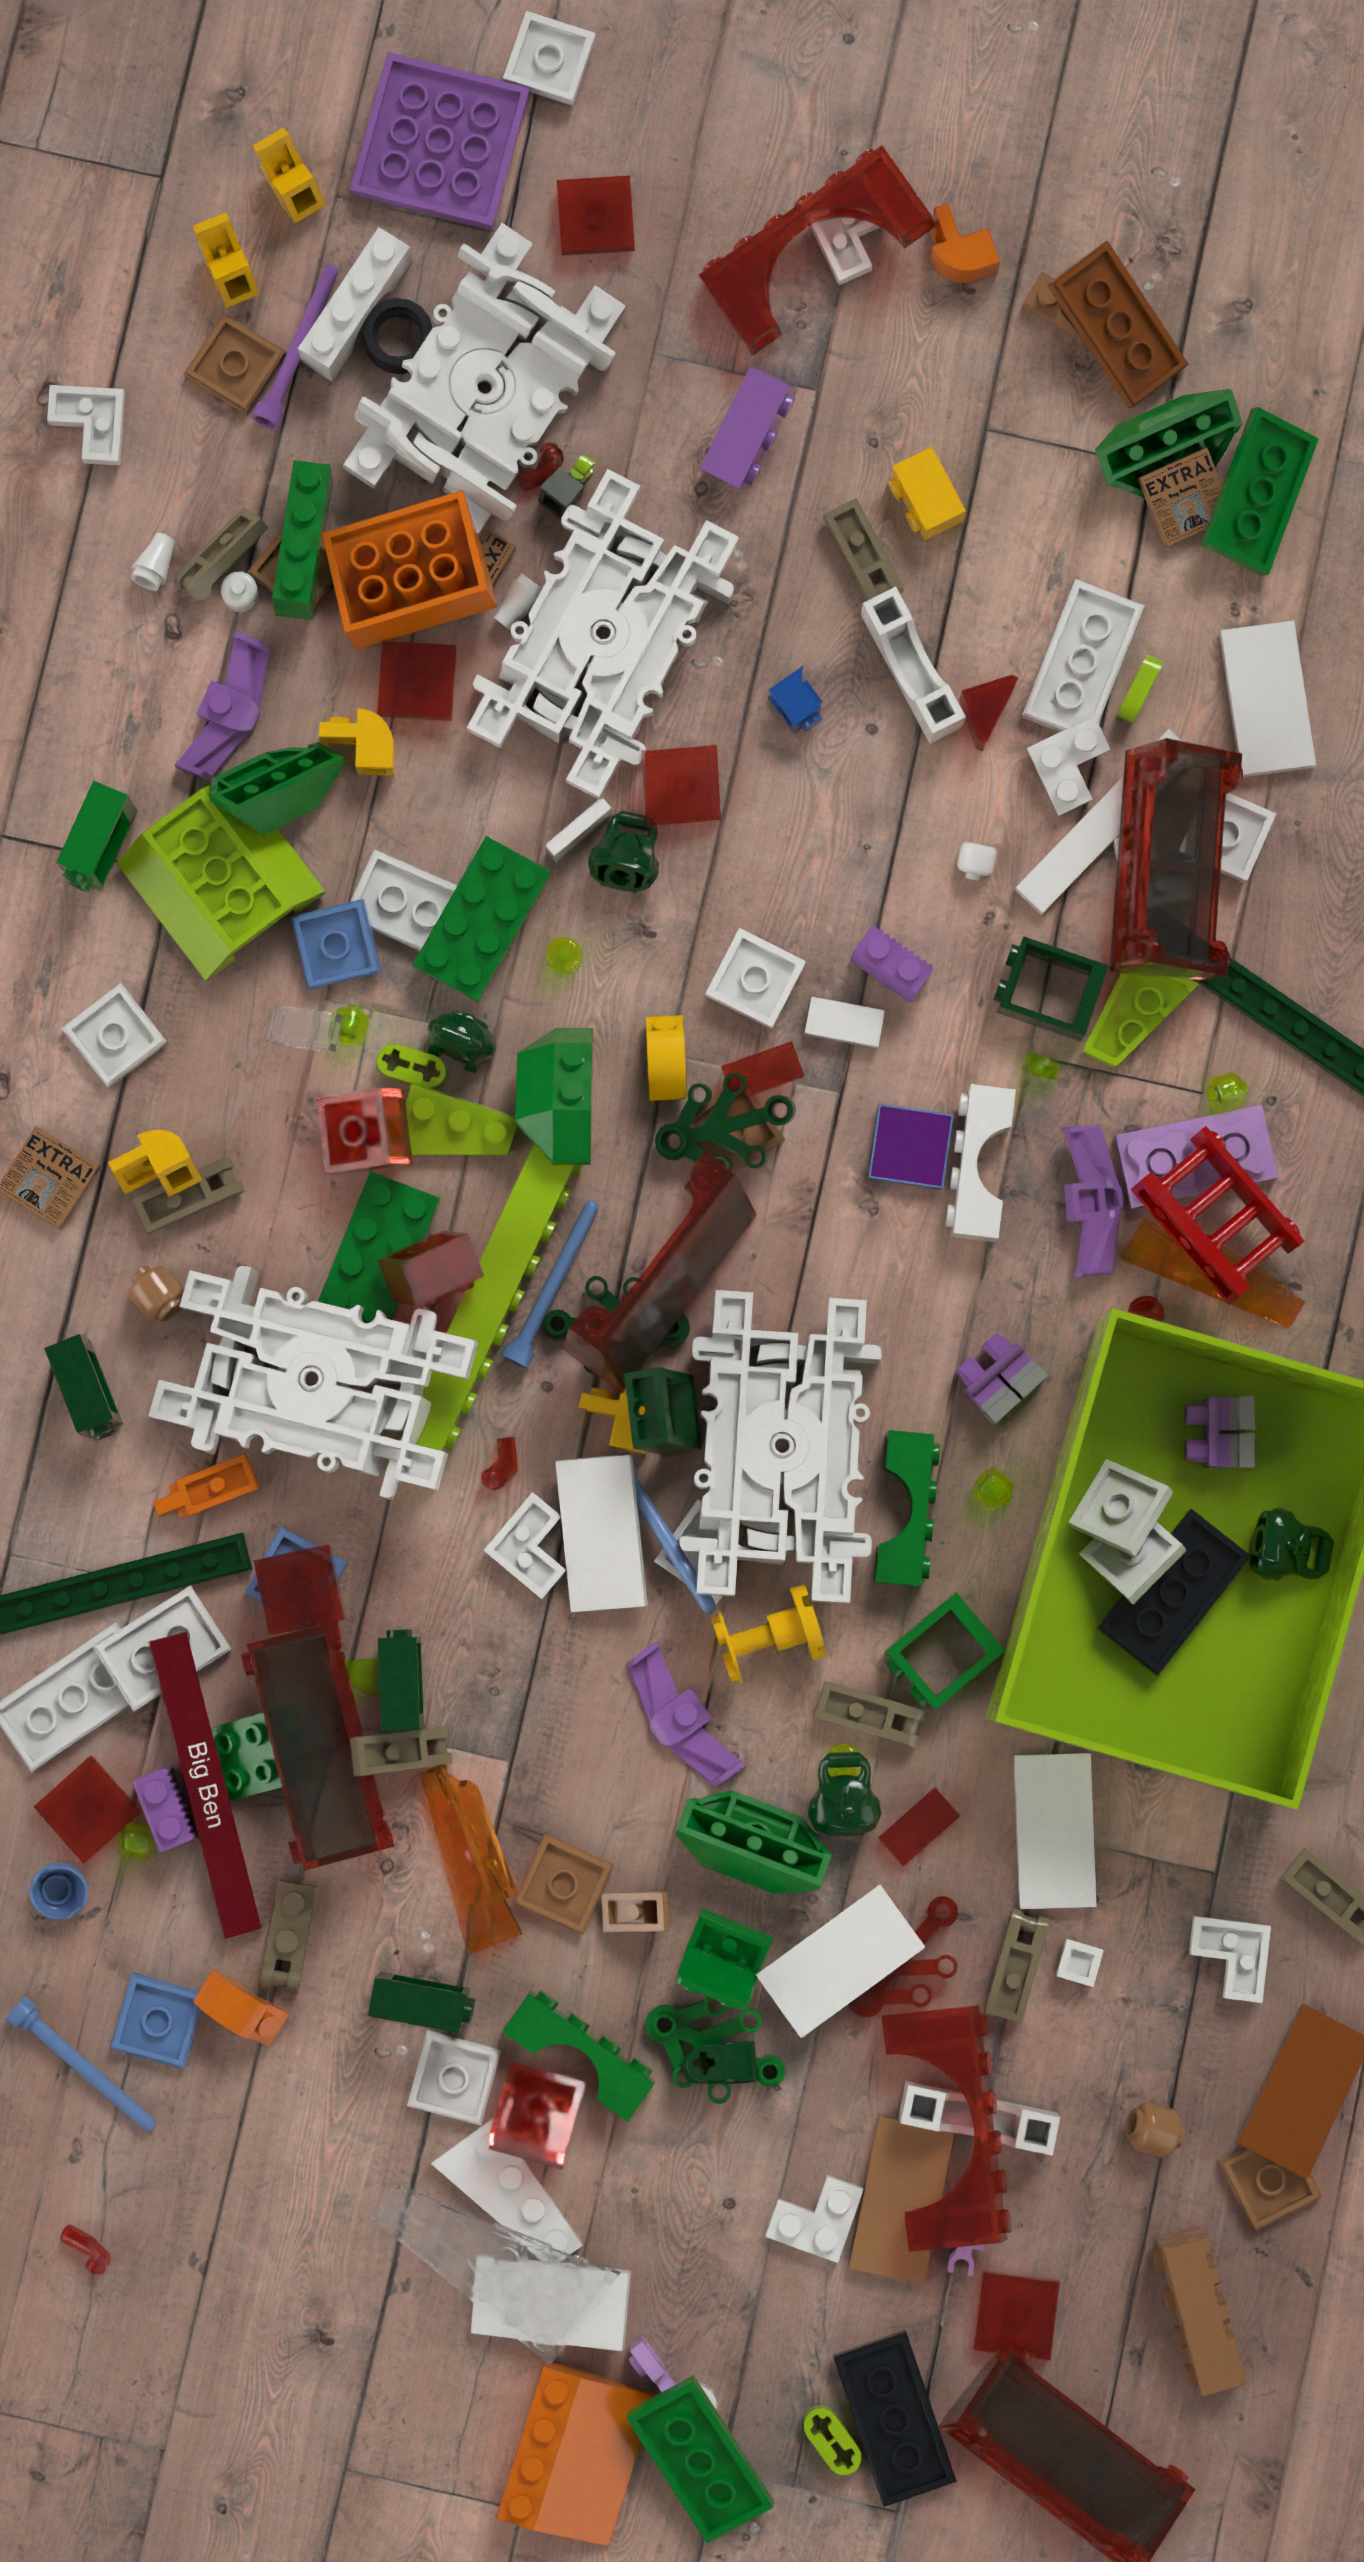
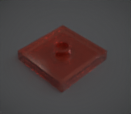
(595, 215)
(417, 680)
(681, 785)
(87, 1809)
(1017, 2313)

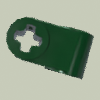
(728, 2063)

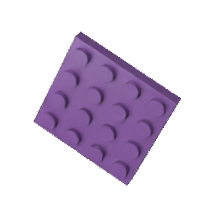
(440, 141)

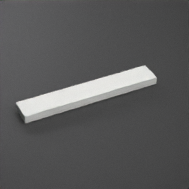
(1076, 850)

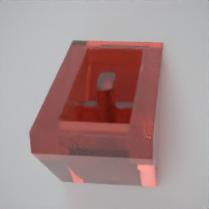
(984, 706)

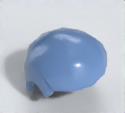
(59, 1890)

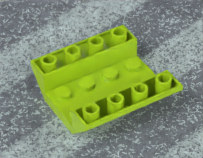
(216, 880)

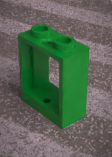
(96, 837)
(972, 1626)

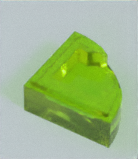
(1040, 1066)
(364, 1675)

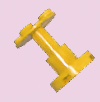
(784, 1630)

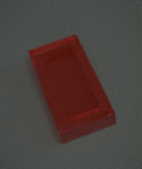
(765, 1070)
(919, 1826)

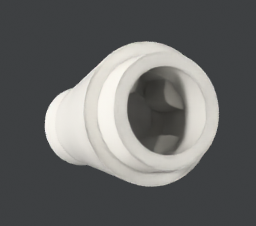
(153, 564)
(517, 601)

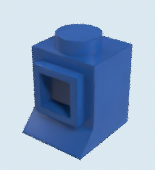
(796, 702)

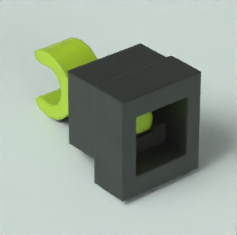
(565, 488)

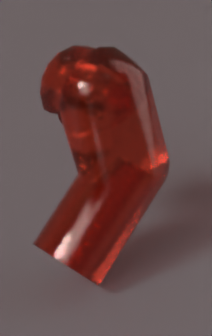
(549, 462)
(504, 1467)
(88, 2245)

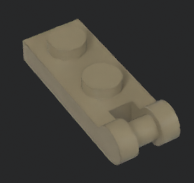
(861, 549)
(219, 554)
(160, 1211)
(868, 1713)
(399, 1751)
(1326, 1892)
(288, 1935)
(1016, 1967)

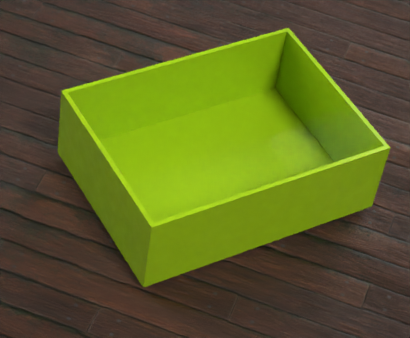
(1259, 1668)

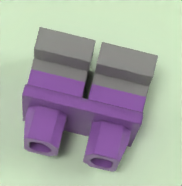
(1013, 1368)
(1217, 1416)

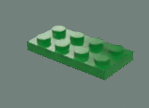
(1260, 491)
(482, 919)
(383, 1222)
(700, 2459)

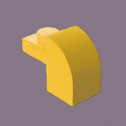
(288, 175)
(225, 260)
(371, 737)
(666, 1057)
(159, 1156)
(601, 1402)

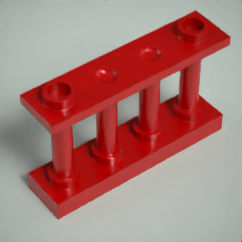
(1205, 1249)

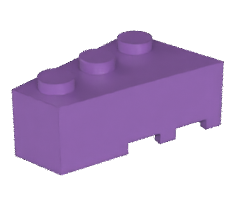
(749, 428)

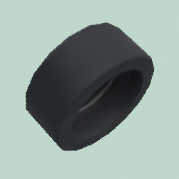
(378, 315)

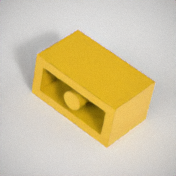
(926, 493)

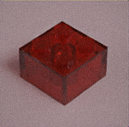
(364, 1131)
(431, 1269)
(300, 1590)
(536, 2115)

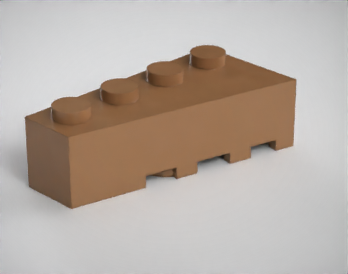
(1199, 2311)

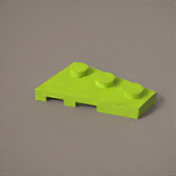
(1132, 1013)
(455, 1125)

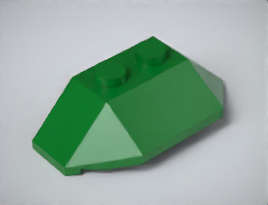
(1168, 435)
(277, 785)
(557, 1094)
(754, 1843)

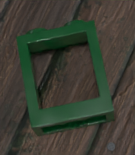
(1093, 969)
(84, 1387)
(663, 1393)
(400, 1681)
(421, 2002)

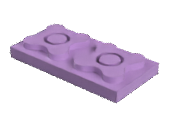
(1165, 1146)

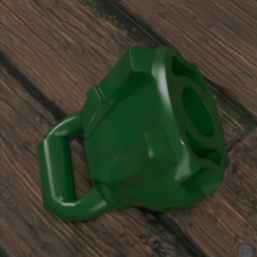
(625, 858)
(462, 1039)
(1284, 1546)
(844, 1802)

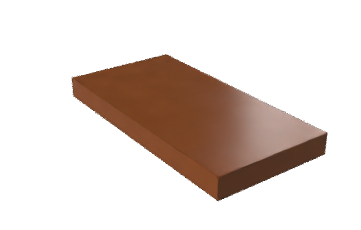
(1118, 324)
(1303, 2092)

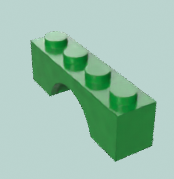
(301, 538)
(910, 1460)
(540, 2025)

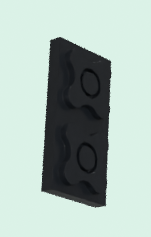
(1180, 1598)
(894, 2418)

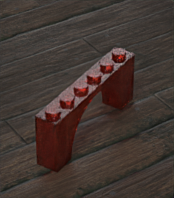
(866, 191)
(974, 2207)

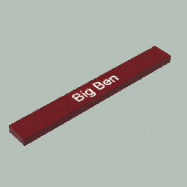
(205, 1785)

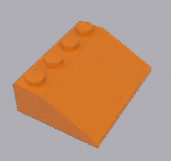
(408, 570)
(573, 2456)

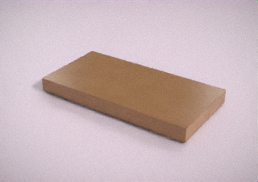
(903, 2174)

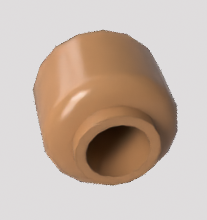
(156, 1293)
(1154, 2129)

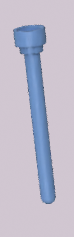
(520, 1348)
(670, 1545)
(26, 2017)

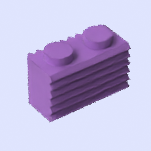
(892, 963)
(165, 1809)

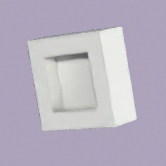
(1079, 1962)

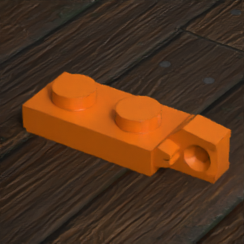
(209, 1488)

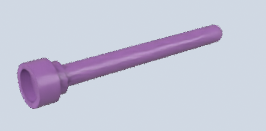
(269, 410)

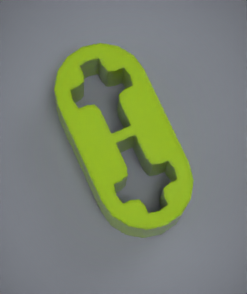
(1140, 688)
(413, 1057)
(839, 2434)

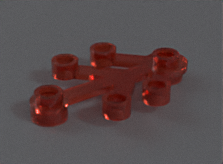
(911, 1967)

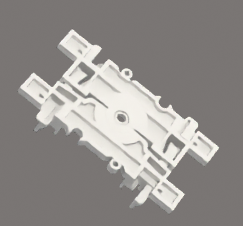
(472, 349)
(630, 660)
(322, 1417)
(743, 1454)

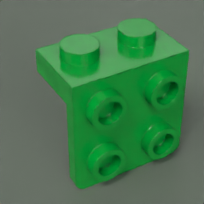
(246, 1757)
(723, 1960)

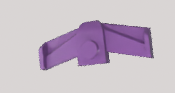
(228, 709)
(1093, 1200)
(679, 1718)

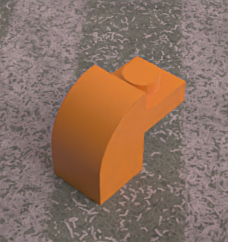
(963, 257)
(240, 2009)

